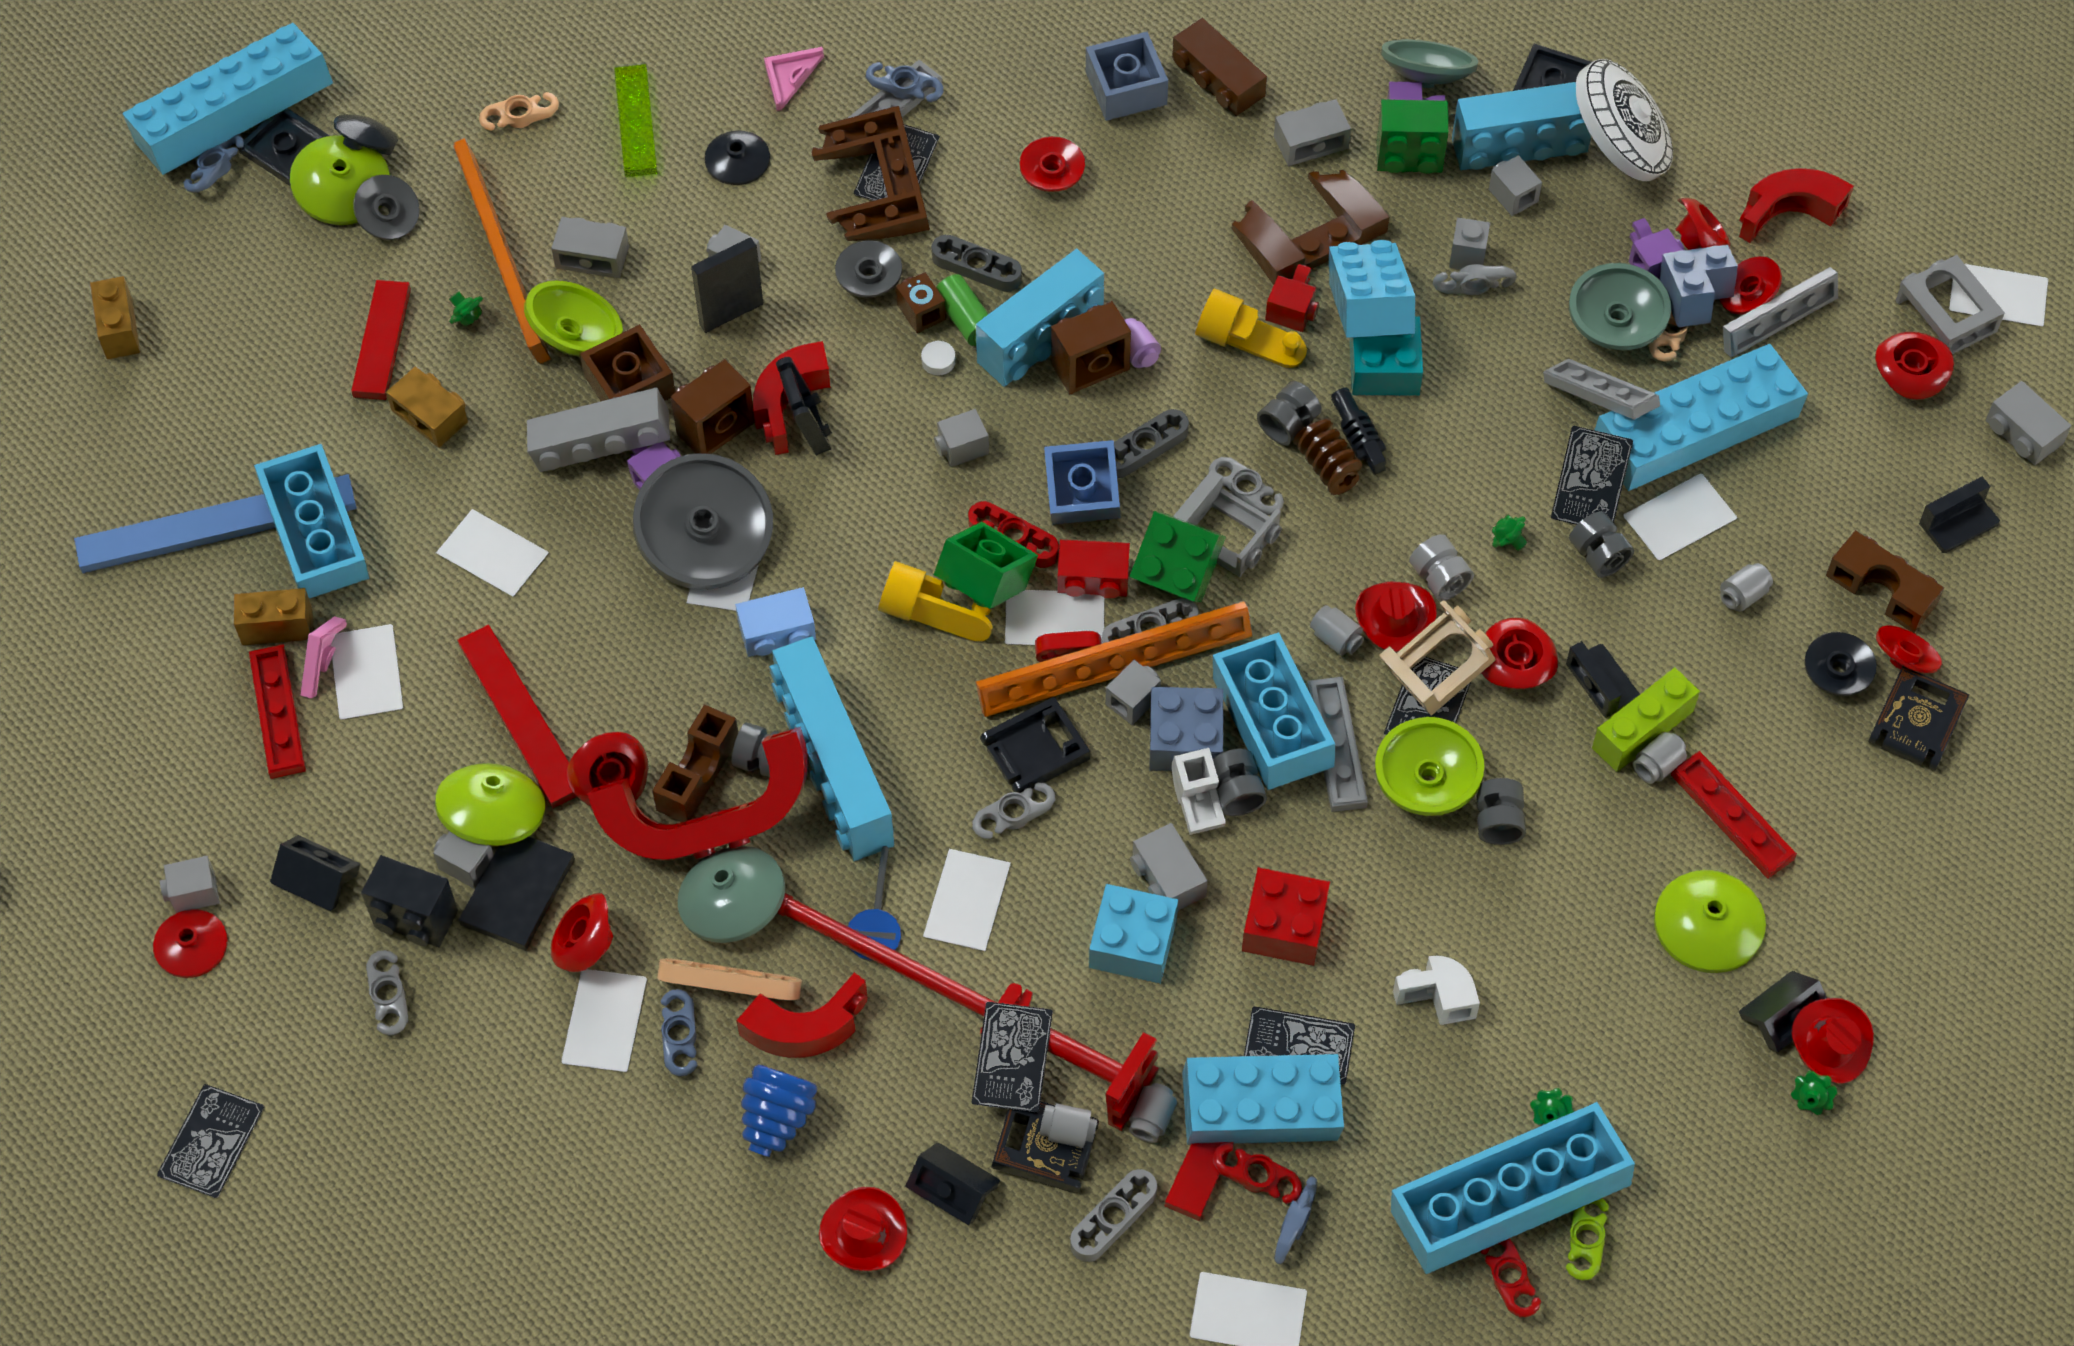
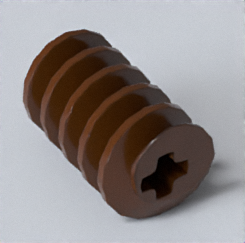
(1328, 456)

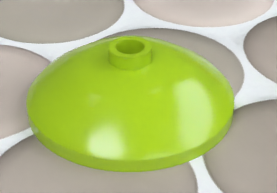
(329, 192)
(570, 316)
(1429, 749)
(490, 804)
(1707, 939)

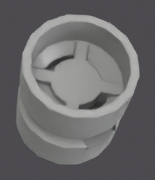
(1441, 567)

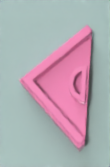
(789, 72)
(319, 654)

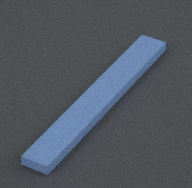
(184, 530)

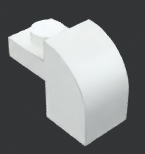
(1196, 790)
(1446, 983)

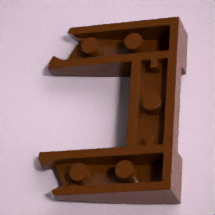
(882, 134)
(1357, 221)

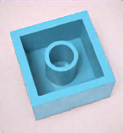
(1133, 933)

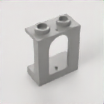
(1954, 335)
(1211, 494)

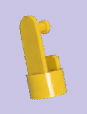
(1233, 323)
(917, 597)

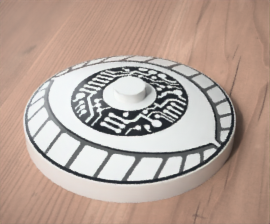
(1624, 120)

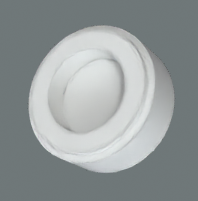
(938, 358)

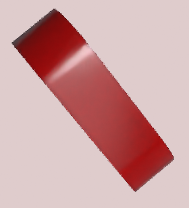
(1059, 644)

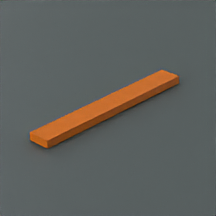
(499, 246)
(1111, 658)

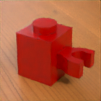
(1292, 301)

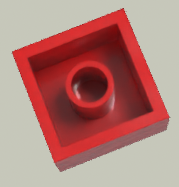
(1285, 916)

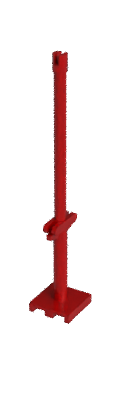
(1124, 1078)

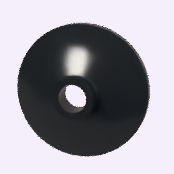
(740, 166)
(1840, 651)

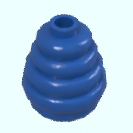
(774, 1108)

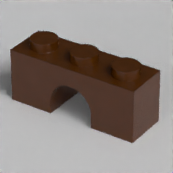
(1865, 562)
(708, 747)

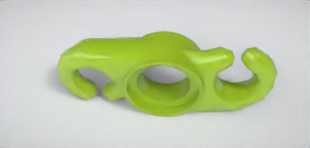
(1592, 1252)

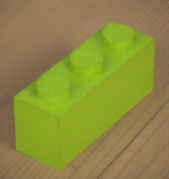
(1644, 718)

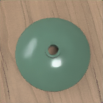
(1428, 61)
(1624, 294)
(740, 903)

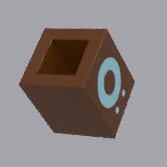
(920, 302)

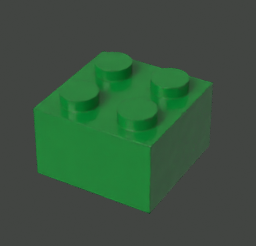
(1412, 136)
(1177, 556)
(985, 565)

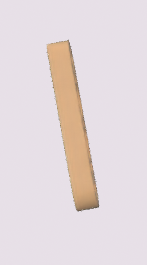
(729, 979)

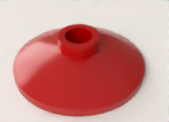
(1053, 154)
(1755, 285)
(1908, 649)
(197, 955)

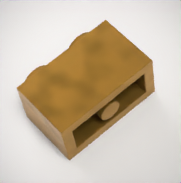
(115, 317)
(427, 406)
(273, 616)

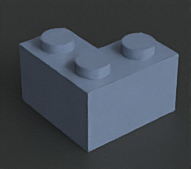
(1696, 280)

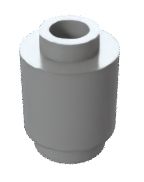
(1746, 587)
(1337, 630)
(1660, 757)
(1152, 1112)
(1068, 1125)

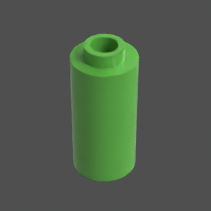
(962, 306)

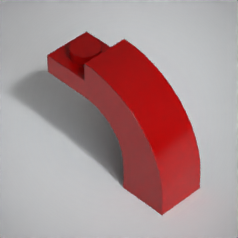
(1794, 190)
(770, 396)
(803, 1033)

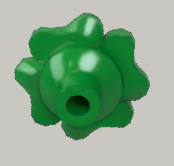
(465, 309)
(1509, 531)
(1814, 1092)
(1551, 1106)

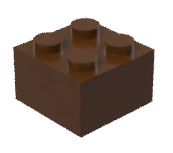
(1090, 347)
(627, 366)
(713, 408)

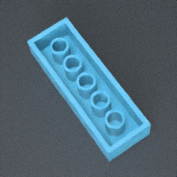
(227, 98)
(1708, 414)
(832, 749)
(1511, 1187)

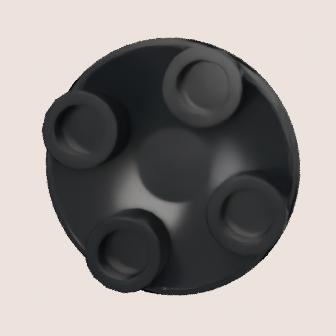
(365, 132)

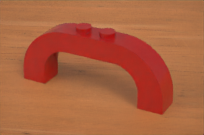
(635, 832)

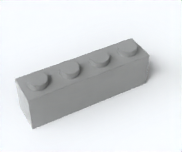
(598, 430)

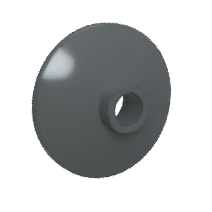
(396, 197)
(865, 259)

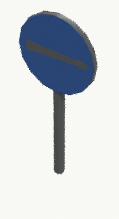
(875, 922)

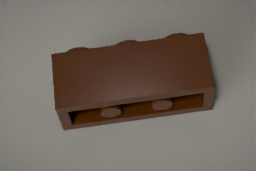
(1219, 67)

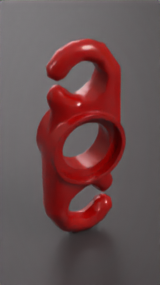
(1240, 1175)
(1511, 1291)

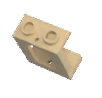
(1449, 624)

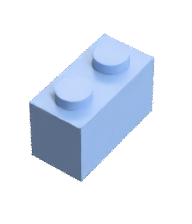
(775, 621)

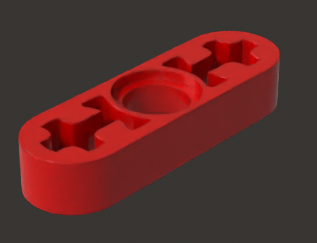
(1005, 520)

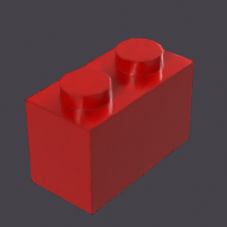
(1093, 568)

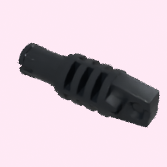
(1359, 431)

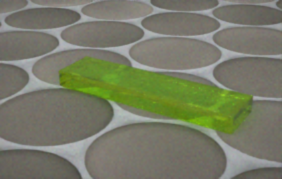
(635, 120)

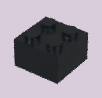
(409, 902)

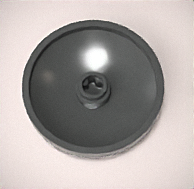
(702, 521)

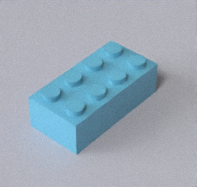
(1521, 123)
(1371, 289)
(1020, 328)
(312, 521)
(1273, 711)
(1262, 1099)

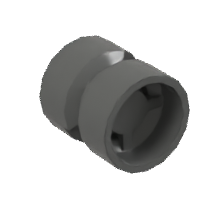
(1288, 413)
(1601, 544)
(748, 749)
(1238, 786)
(1501, 811)

